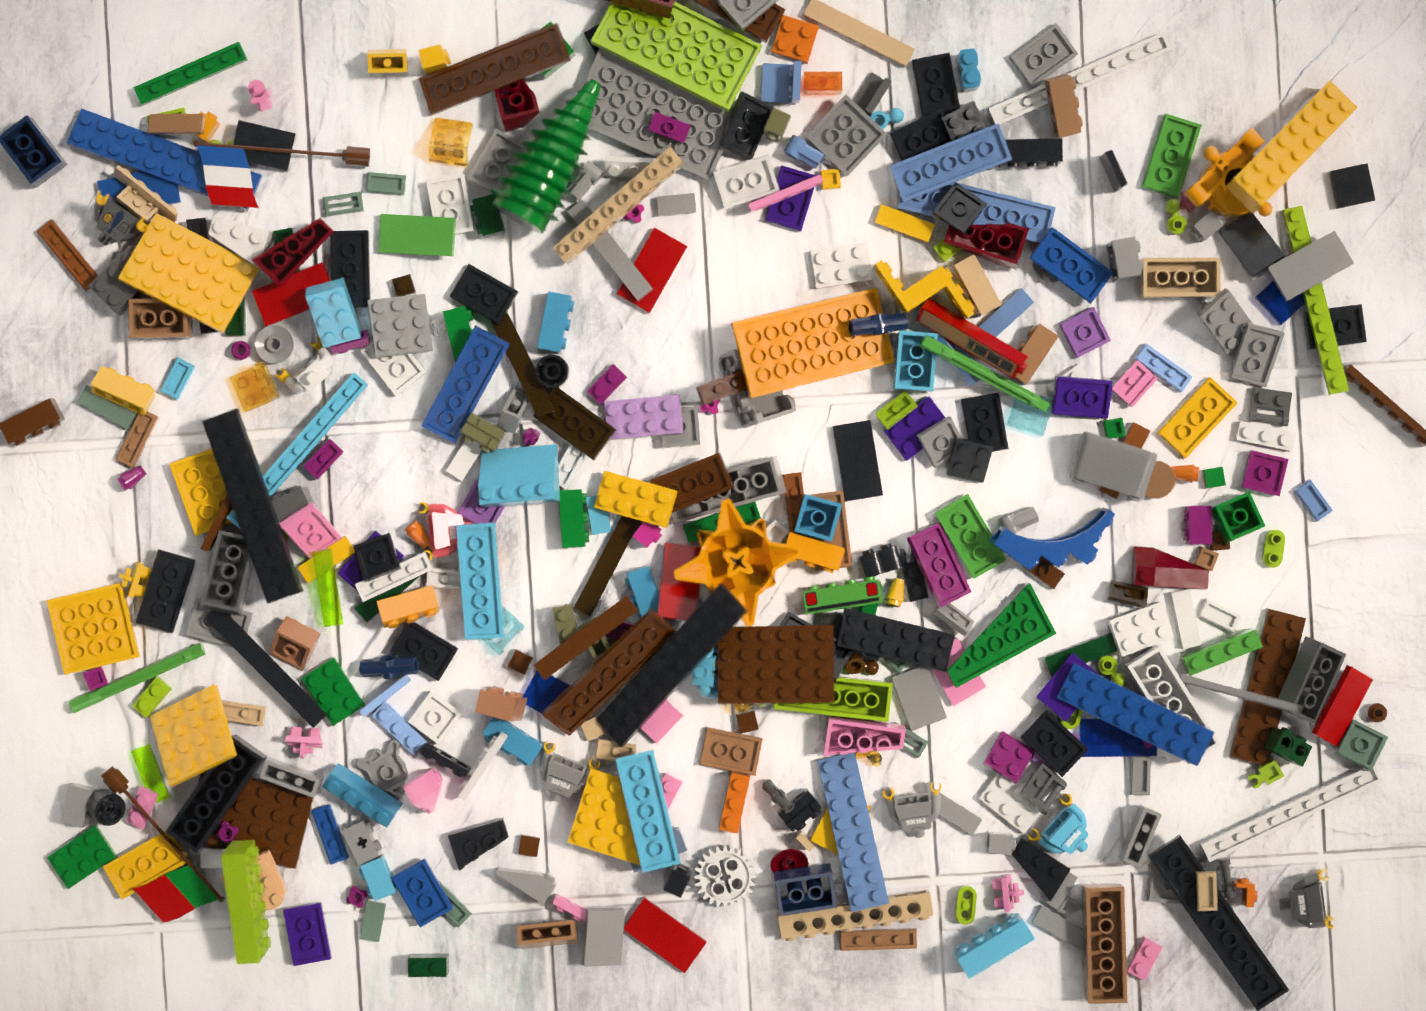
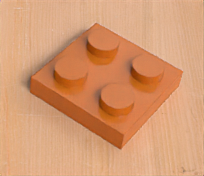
(795, 39)

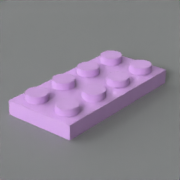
(644, 416)

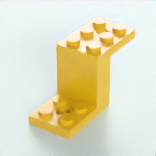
(924, 289)

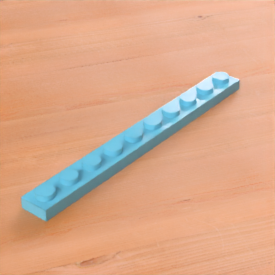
(311, 435)

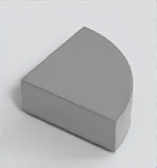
(1069, 905)

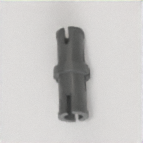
(778, 796)

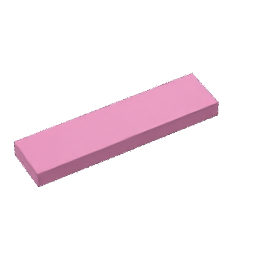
(785, 193)

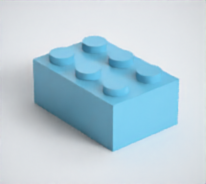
(333, 312)
(914, 364)

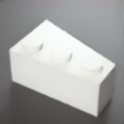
(241, 238)

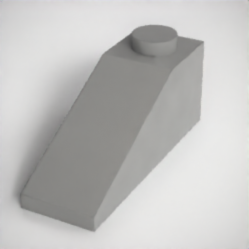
(530, 882)

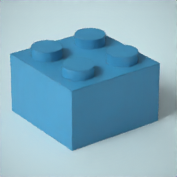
(818, 517)

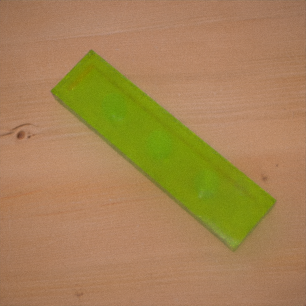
(327, 587)

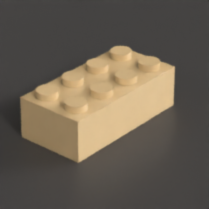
(1180, 278)

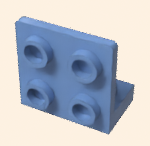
(781, 83)

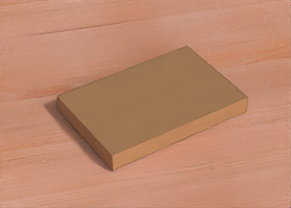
(731, 751)

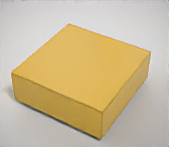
(830, 179)

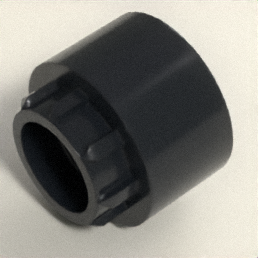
(547, 362)
(106, 799)

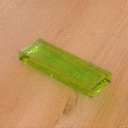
(150, 771)

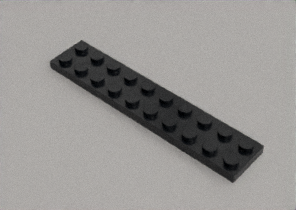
(252, 505)
(672, 664)
(1220, 927)

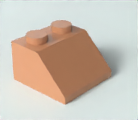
(294, 643)

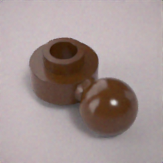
(870, 667)

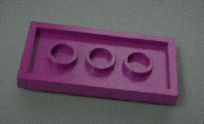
(939, 565)

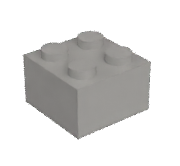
(1124, 259)

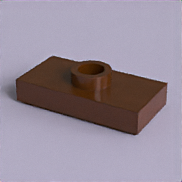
(1047, 573)

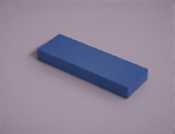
(330, 834)

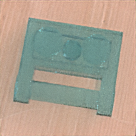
(518, 625)

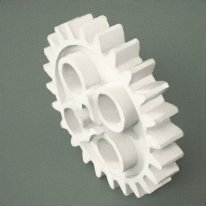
(708, 880)

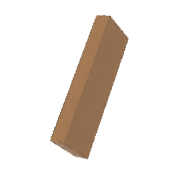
(176, 124)
(137, 439)

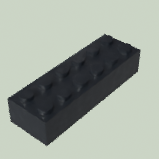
(215, 796)

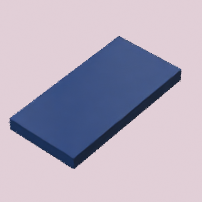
(167, 191)
(1071, 265)

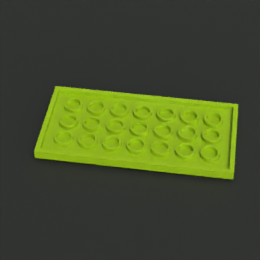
(681, 50)

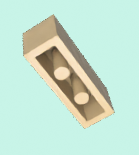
(976, 285)

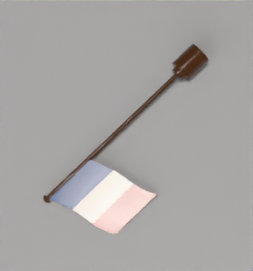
(229, 173)

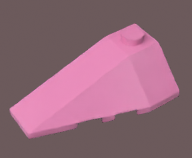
(425, 790)

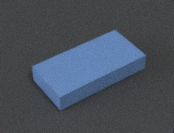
(1313, 500)

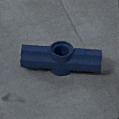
(878, 324)
(389, 666)

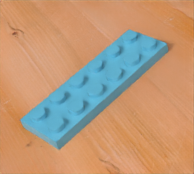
(480, 580)
(648, 810)

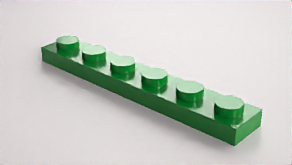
(190, 73)

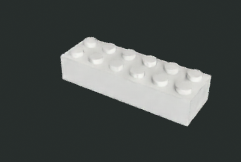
(1161, 683)

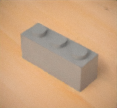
(291, 777)
(1140, 836)

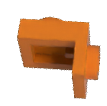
(1249, 893)

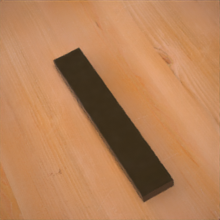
(524, 367)
(606, 565)

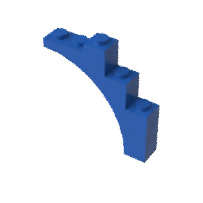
(1055, 550)

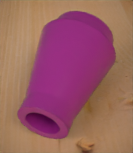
(131, 478)

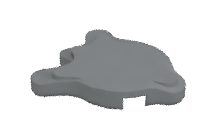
(386, 769)

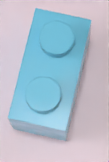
(378, 878)

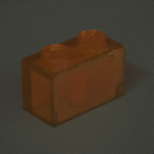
(822, 83)

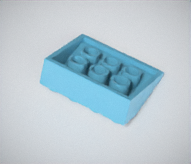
(519, 476)

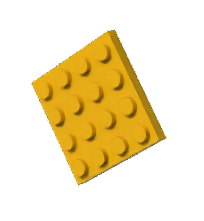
(200, 489)
(93, 628)
(193, 735)
(604, 819)

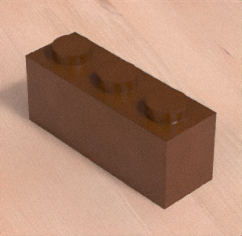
(32, 422)

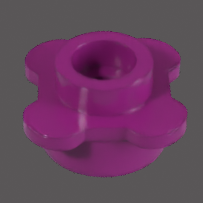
(530, 437)
(221, 834)
(351, 899)

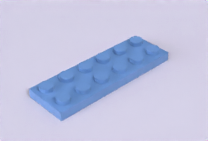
(950, 162)

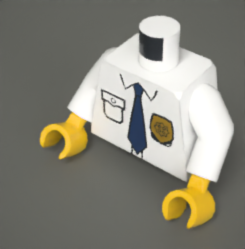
(311, 373)

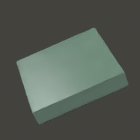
(1361, 745)

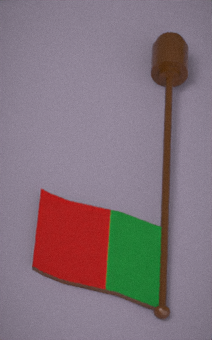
(177, 890)

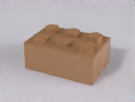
(157, 320)

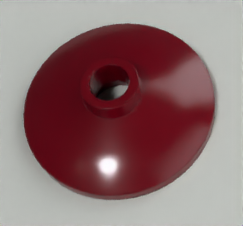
(788, 859)

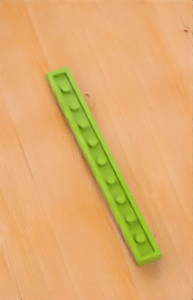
(1317, 309)

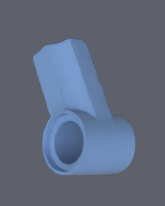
(798, 149)

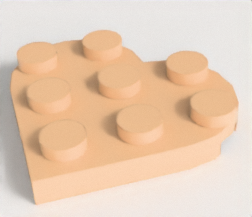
(272, 880)

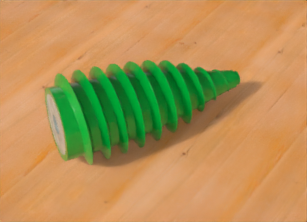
(548, 164)

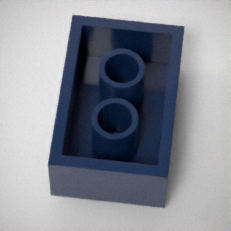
(32, 151)
(805, 889)

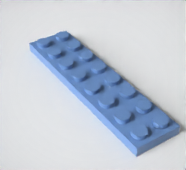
(999, 210)
(853, 832)

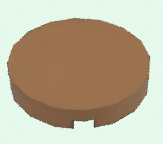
(1161, 481)

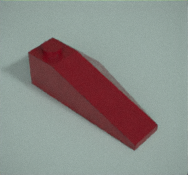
(516, 105)
(992, 242)
(1162, 569)

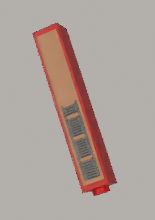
(972, 338)

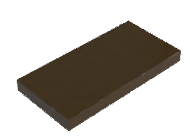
(577, 424)

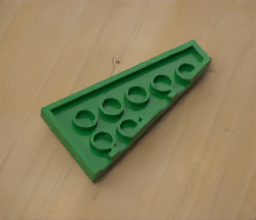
(1013, 631)

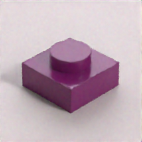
(95, 678)

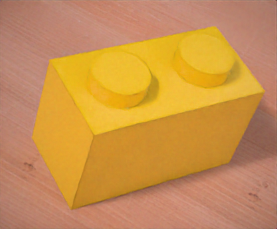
(434, 58)
(387, 60)

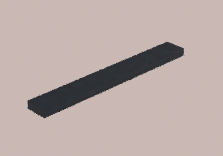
(267, 667)

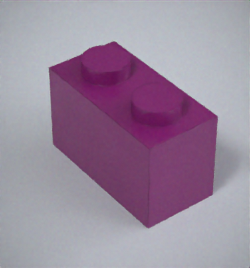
(1197, 525)

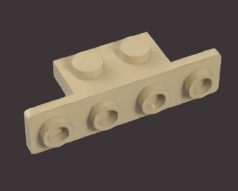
(140, 199)

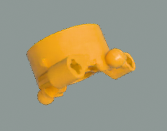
(1211, 184)

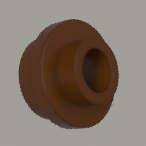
(1371, 712)

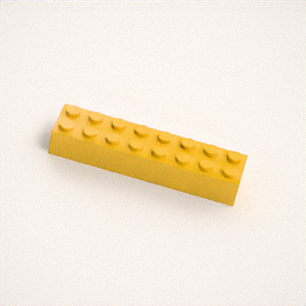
(1291, 147)

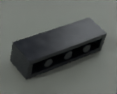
(1034, 152)

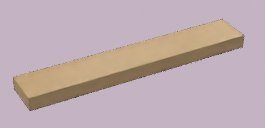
(859, 32)

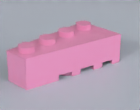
(861, 735)

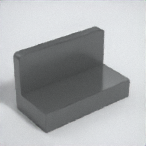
(872, 93)

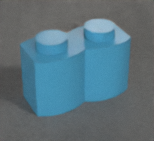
(967, 65)

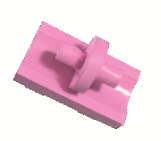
(260, 95)
(295, 739)
(1006, 901)

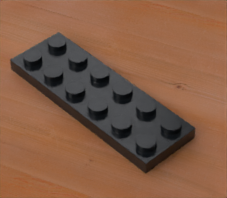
(895, 639)

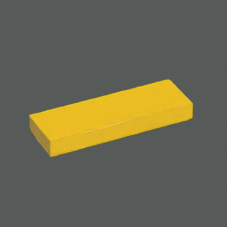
(904, 223)
(341, 550)

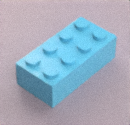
(993, 945)

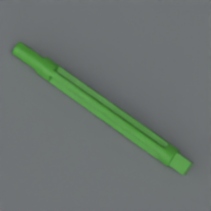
(983, 373)
(136, 678)

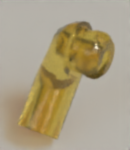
(874, 756)

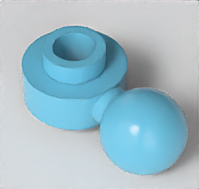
(895, 115)

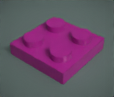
(1264, 473)
(1008, 757)

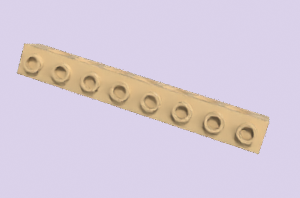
(618, 205)
(923, 911)

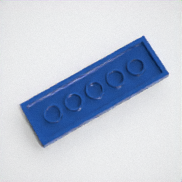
(465, 384)

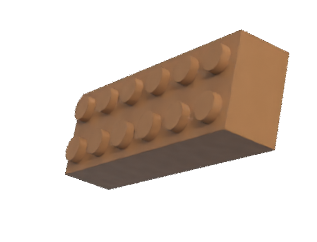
(1104, 943)

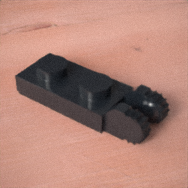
(913, 578)
(445, 760)

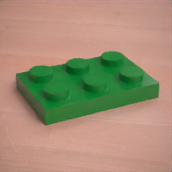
(333, 691)
(82, 856)

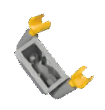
(563, 774)
(914, 811)

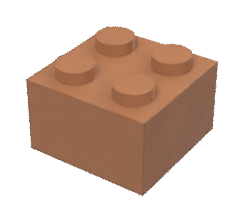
(501, 704)

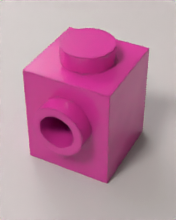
(647, 534)

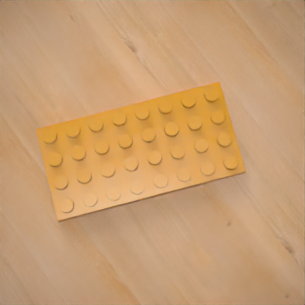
(809, 343)

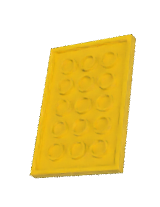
(189, 273)

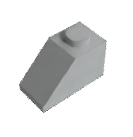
(513, 411)

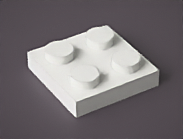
(435, 717)

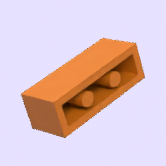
(734, 802)

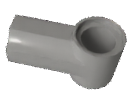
(587, 177)
(1019, 520)

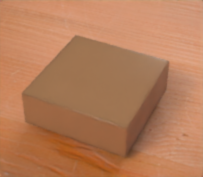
(1206, 558)

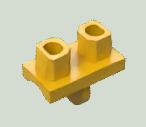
(134, 588)

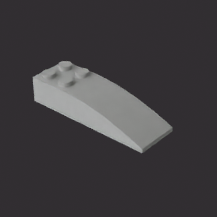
(751, 483)

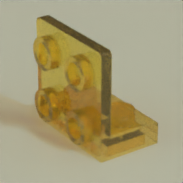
(450, 142)
(255, 387)

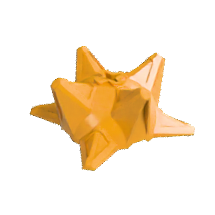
(736, 540)

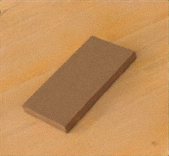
(841, 534)

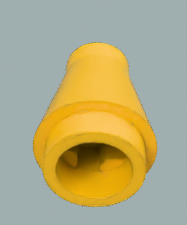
(896, 593)

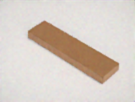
(878, 939)

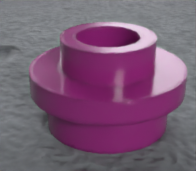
(234, 350)

